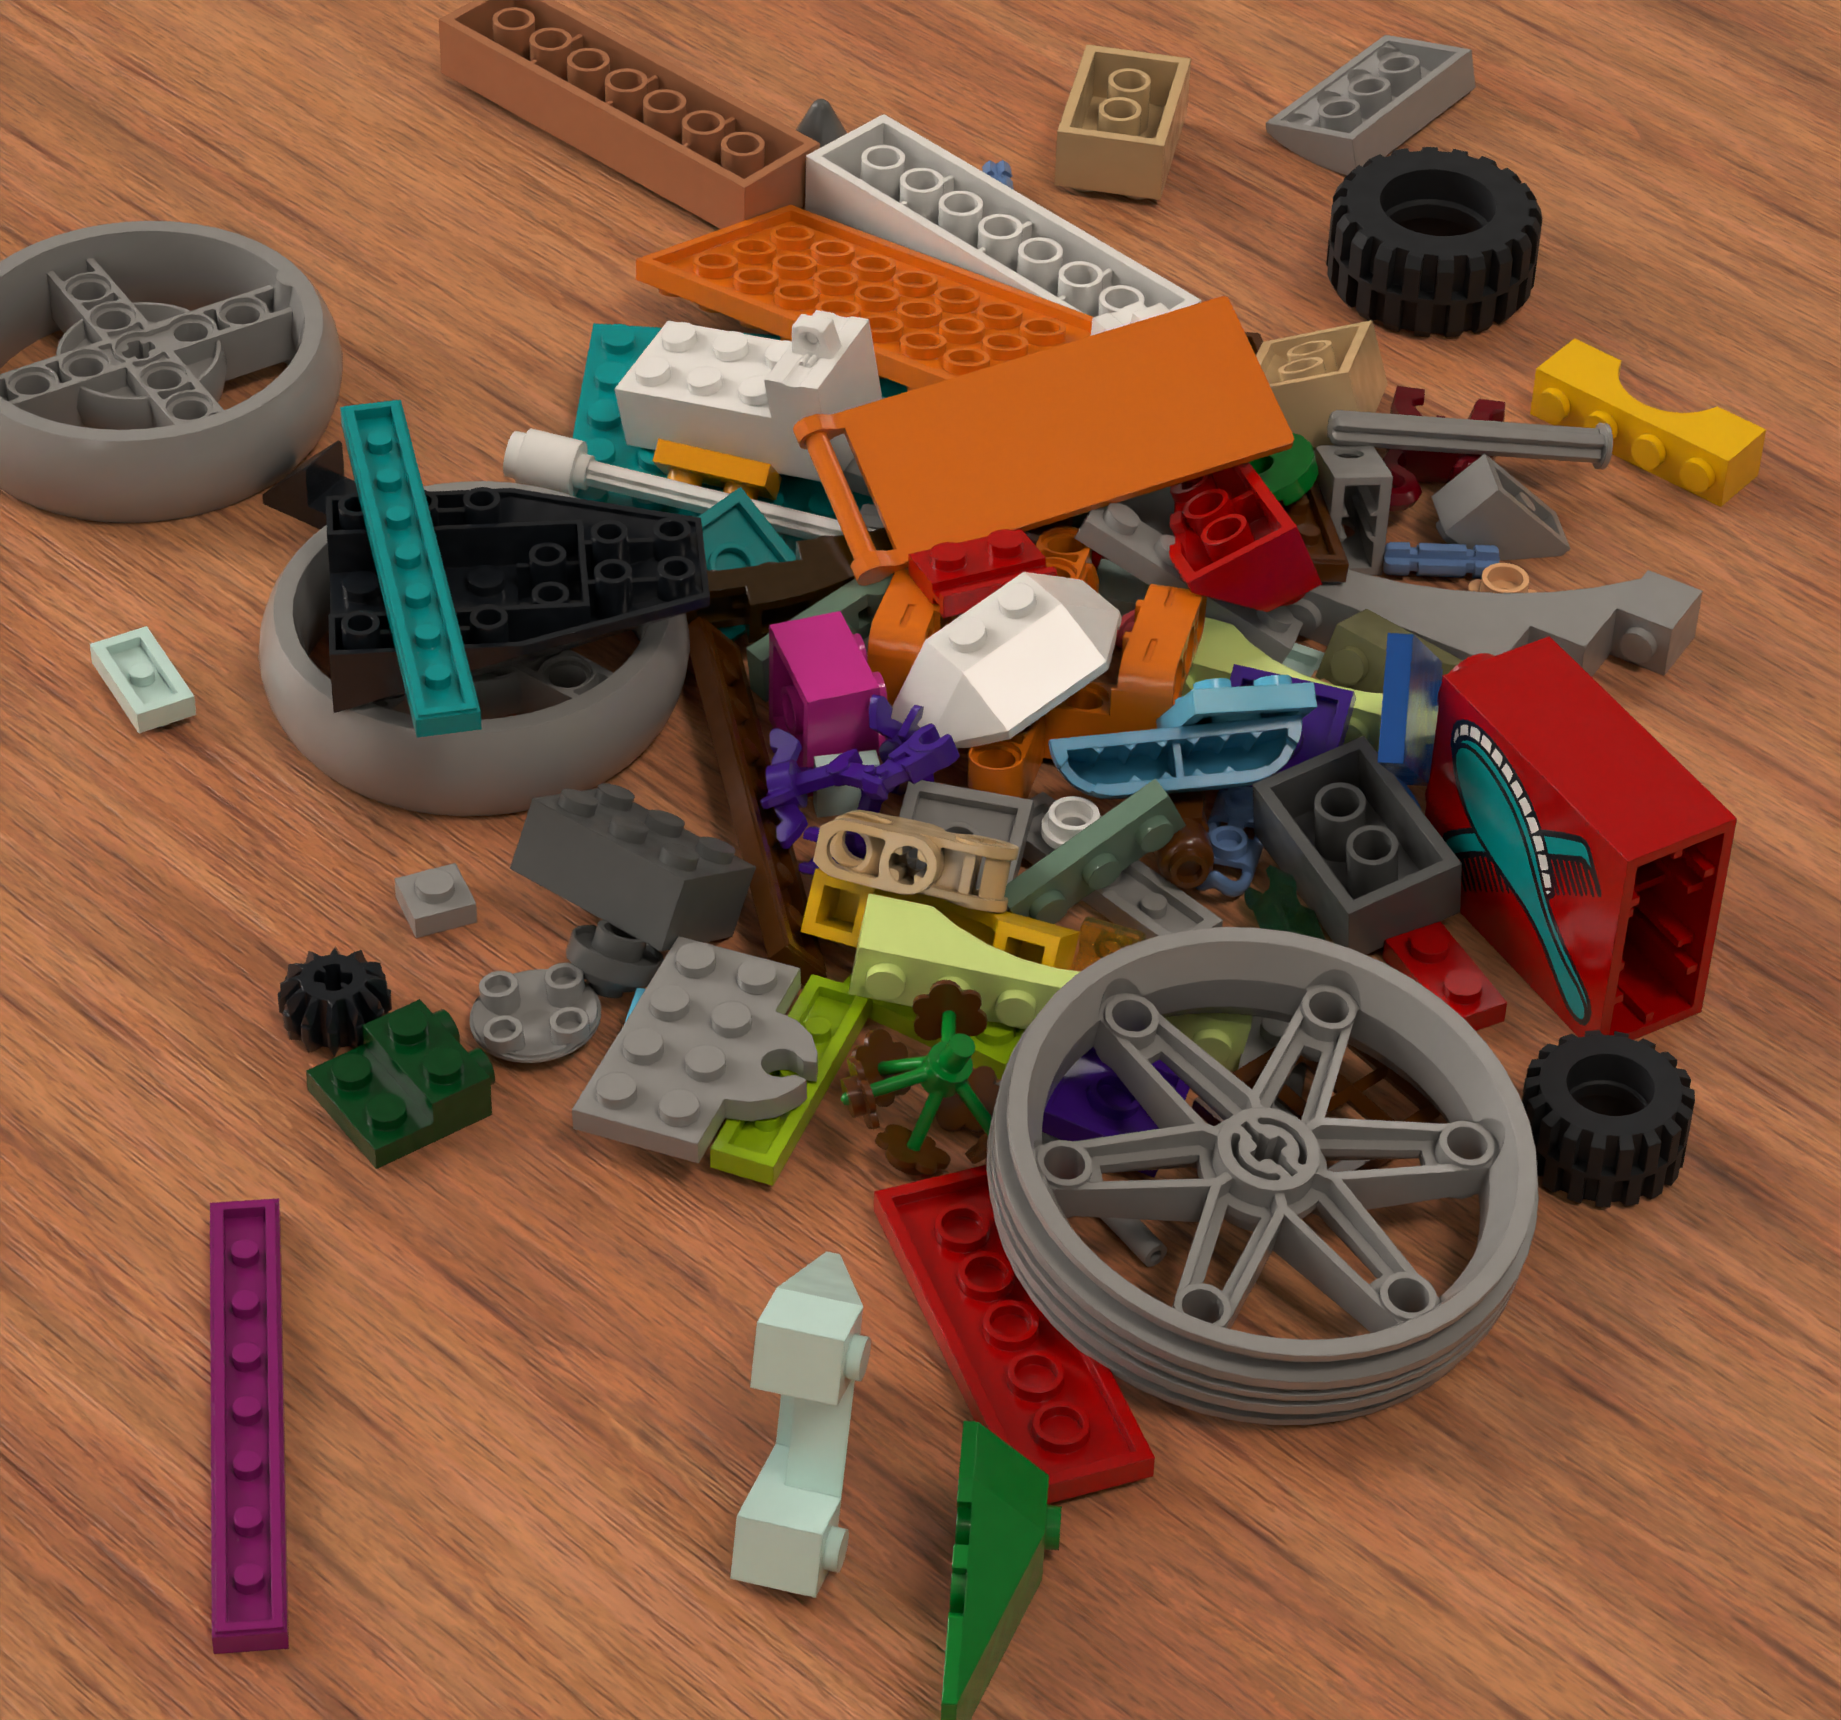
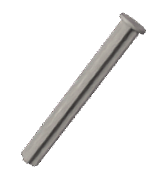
(1472, 437)

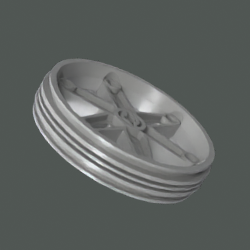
(1262, 1174)

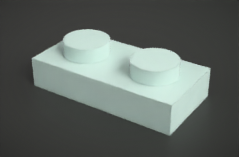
(143, 679)

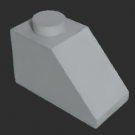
(1495, 509)

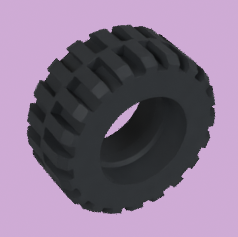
(1433, 241)

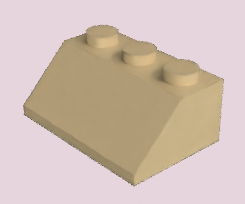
(1324, 374)

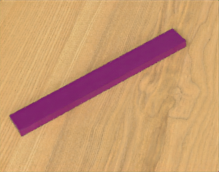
(247, 1429)

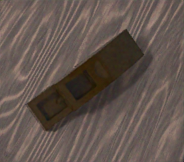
(781, 590)

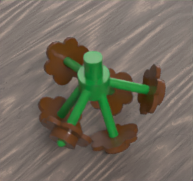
(955, 1090)

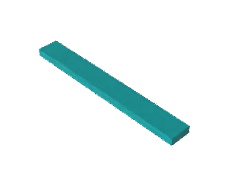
(410, 570)

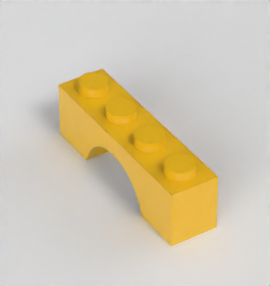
(1697, 451)
(838, 907)

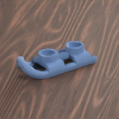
(1230, 842)

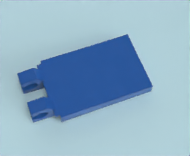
(1409, 709)

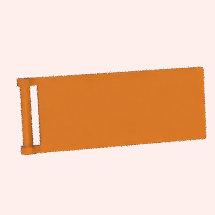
(1050, 434)

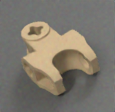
(950, 858)

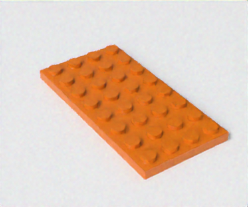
(922, 312)

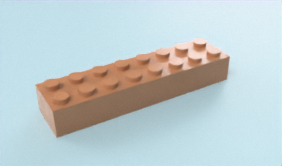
(627, 108)

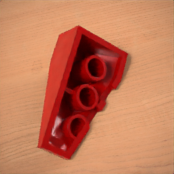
(1238, 541)

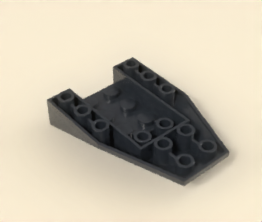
(523, 579)

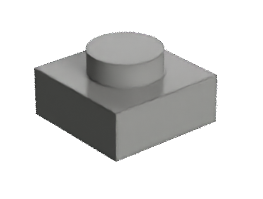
(435, 900)

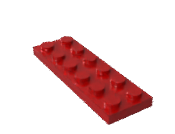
(1001, 1348)

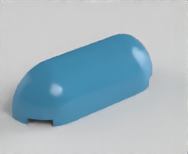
(1178, 757)

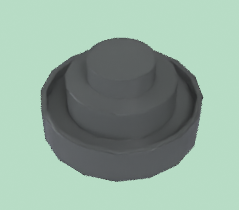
(612, 959)

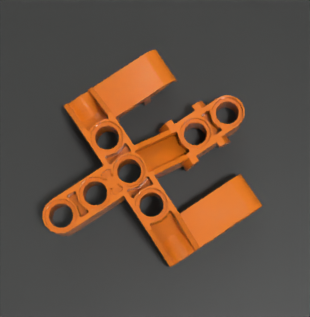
(1149, 678)

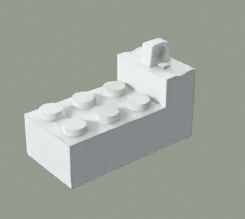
(749, 390)

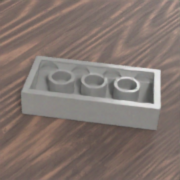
(1374, 102)

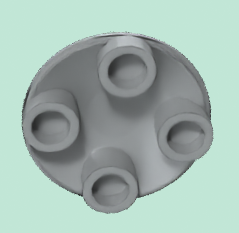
(535, 1013)

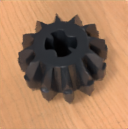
(332, 999)

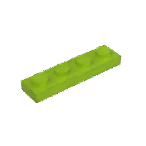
(764, 1146)

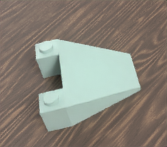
(811, 1356)

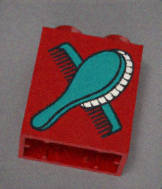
(1577, 841)

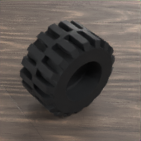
(1608, 1117)

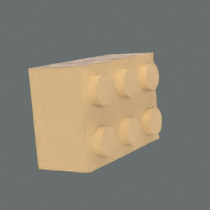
(1122, 122)

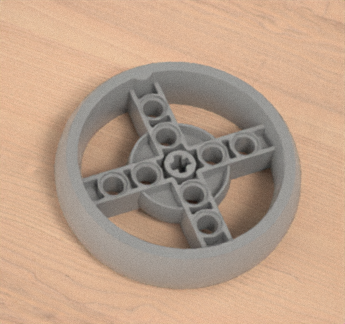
(147, 342)
(569, 727)

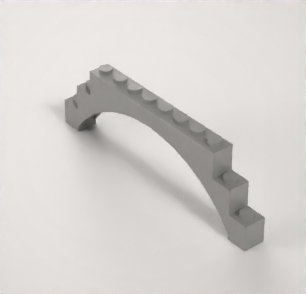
(1634, 620)

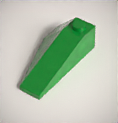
(995, 1561)

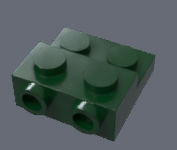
(404, 1084)

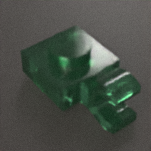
(1280, 908)

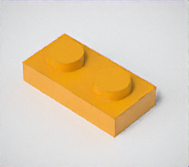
(717, 469)

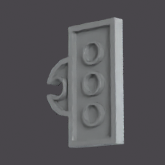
(701, 1053)

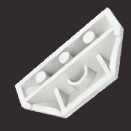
(1010, 659)

